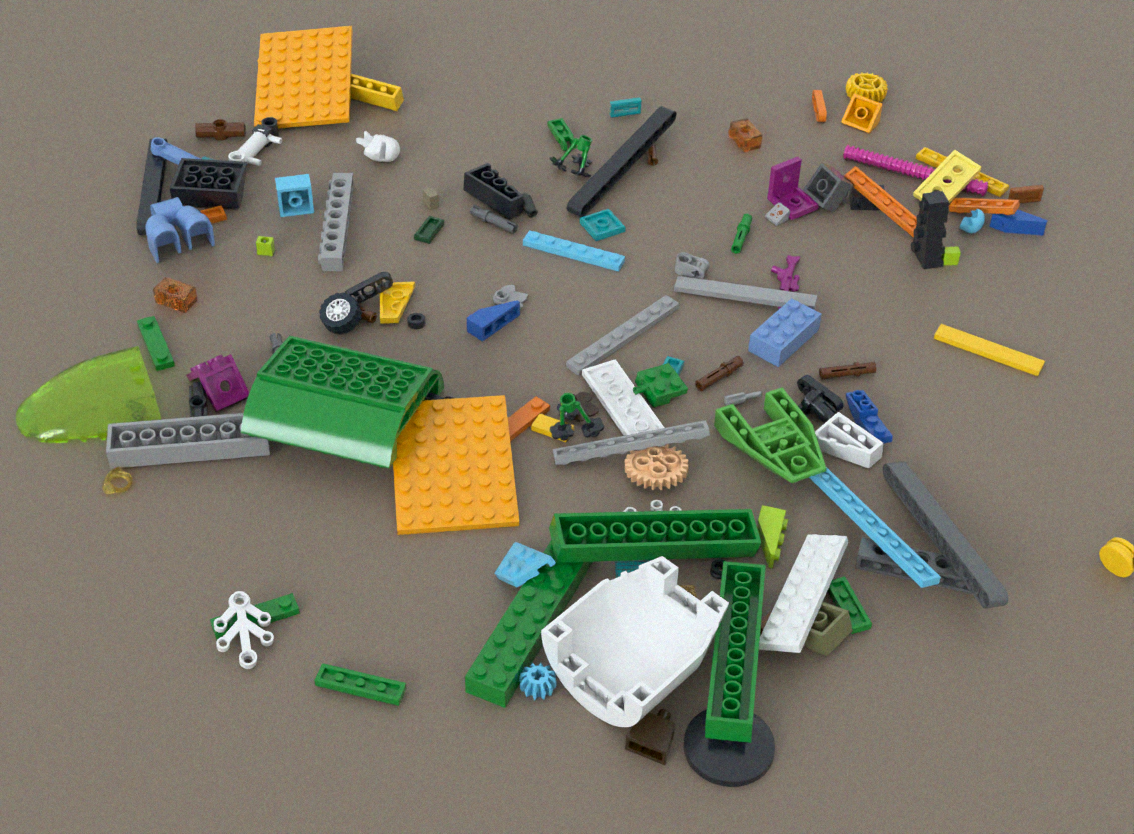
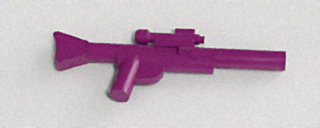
(785, 275)

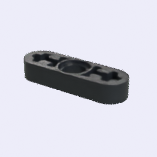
(382, 286)
(808, 383)

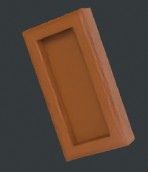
(1026, 194)

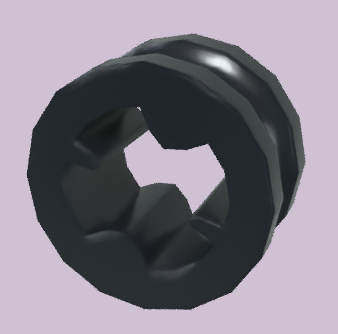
(714, 570)

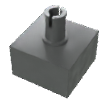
(828, 187)

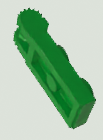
(561, 132)

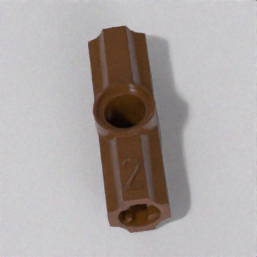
(220, 129)

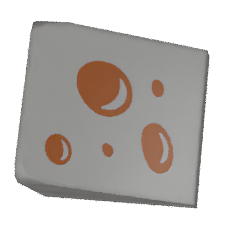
(778, 214)

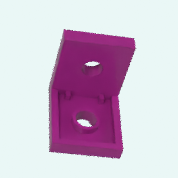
(787, 191)
(212, 375)

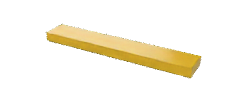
(935, 159)
(989, 350)

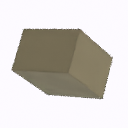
(430, 198)

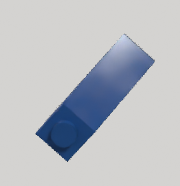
(1019, 223)
(491, 319)

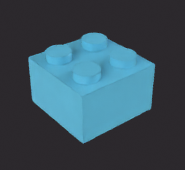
(294, 195)

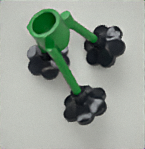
(568, 409)

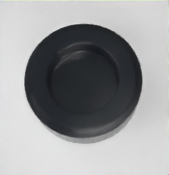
(416, 321)

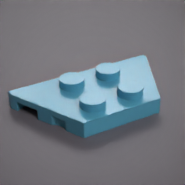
(521, 564)

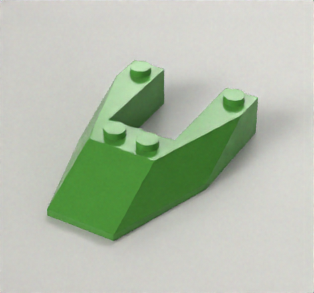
(782, 446)

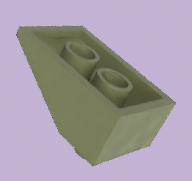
(829, 629)

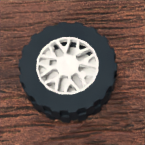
(340, 313)

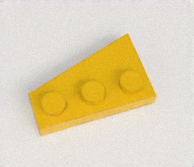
(394, 301)

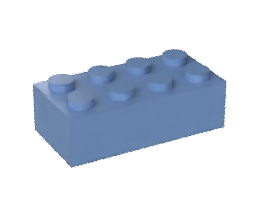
(784, 332)

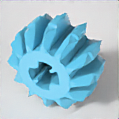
(537, 681)

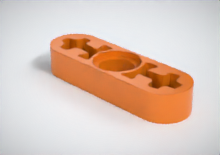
(819, 106)

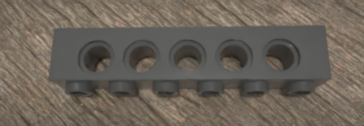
(875, 560)

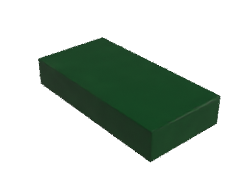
(429, 229)

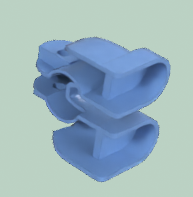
(169, 213)

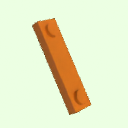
(991, 206)
(526, 416)

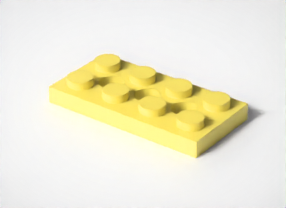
(945, 171)

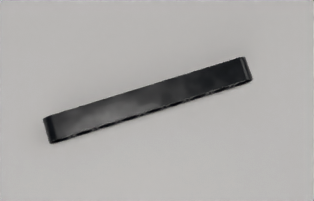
(151, 187)

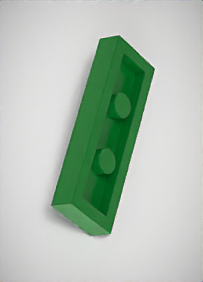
(845, 598)

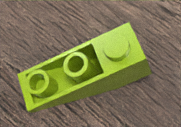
(770, 527)

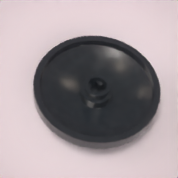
(728, 761)

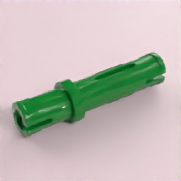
(742, 230)

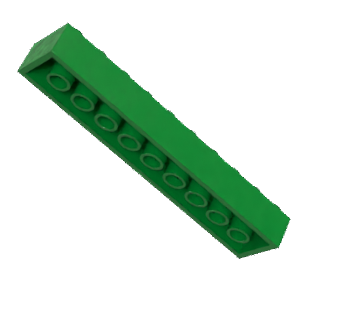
(653, 535)
(518, 633)
(736, 654)

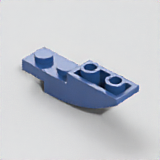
(866, 415)

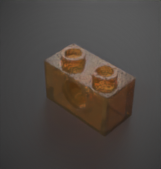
(745, 135)
(175, 294)

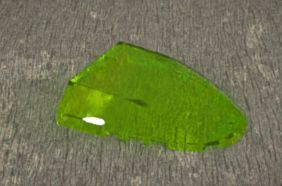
(88, 398)

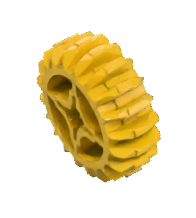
(867, 85)

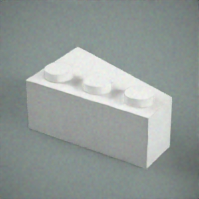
(849, 441)

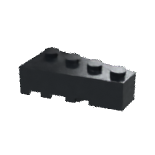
(493, 190)
(930, 229)

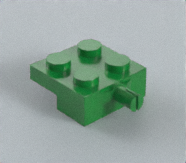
(659, 384)

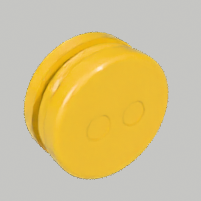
(1118, 557)

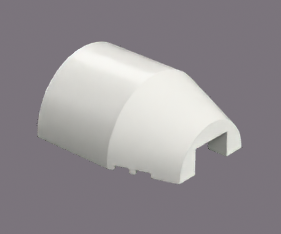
(631, 641)

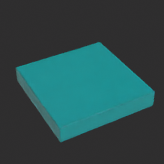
(602, 224)

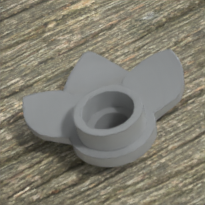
(508, 294)

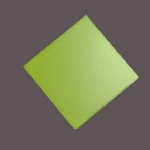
(265, 246)
(951, 256)

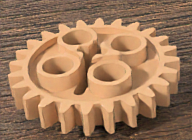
(656, 466)

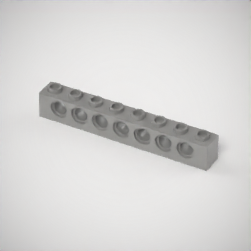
(336, 222)

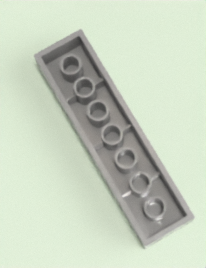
(181, 441)

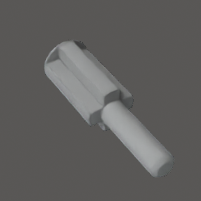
(740, 397)

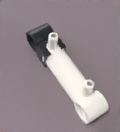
(262, 136)

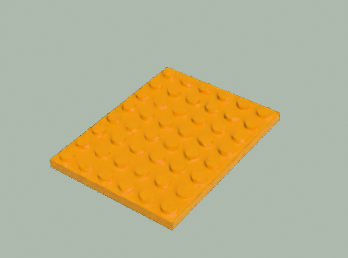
(305, 77)
(455, 467)

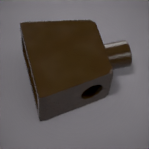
(652, 736)

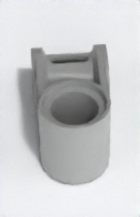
(689, 265)

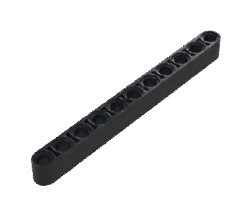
(621, 161)

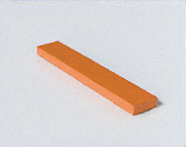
(882, 200)

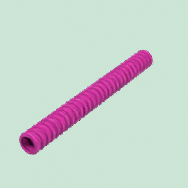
(904, 167)

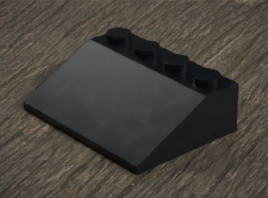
(209, 182)

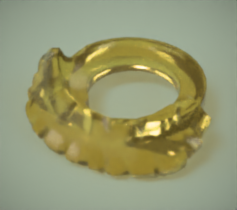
(117, 472)

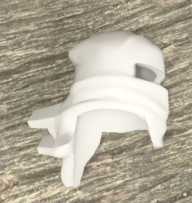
(379, 147)

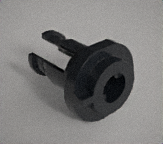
(816, 405)

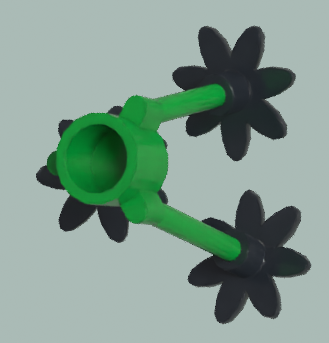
(583, 144)

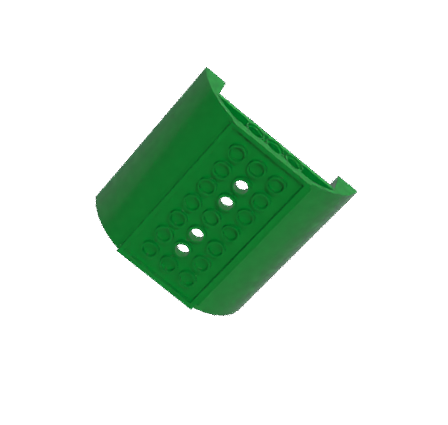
(336, 400)

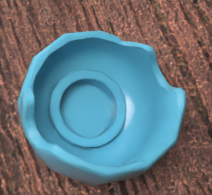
(973, 223)

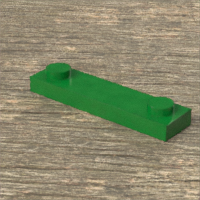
(155, 343)
(277, 608)
(360, 684)

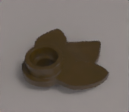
(589, 408)

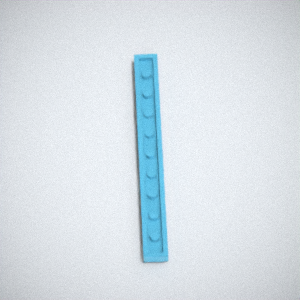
(876, 529)

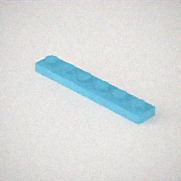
(574, 250)

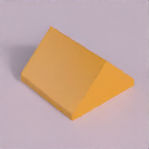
(862, 113)

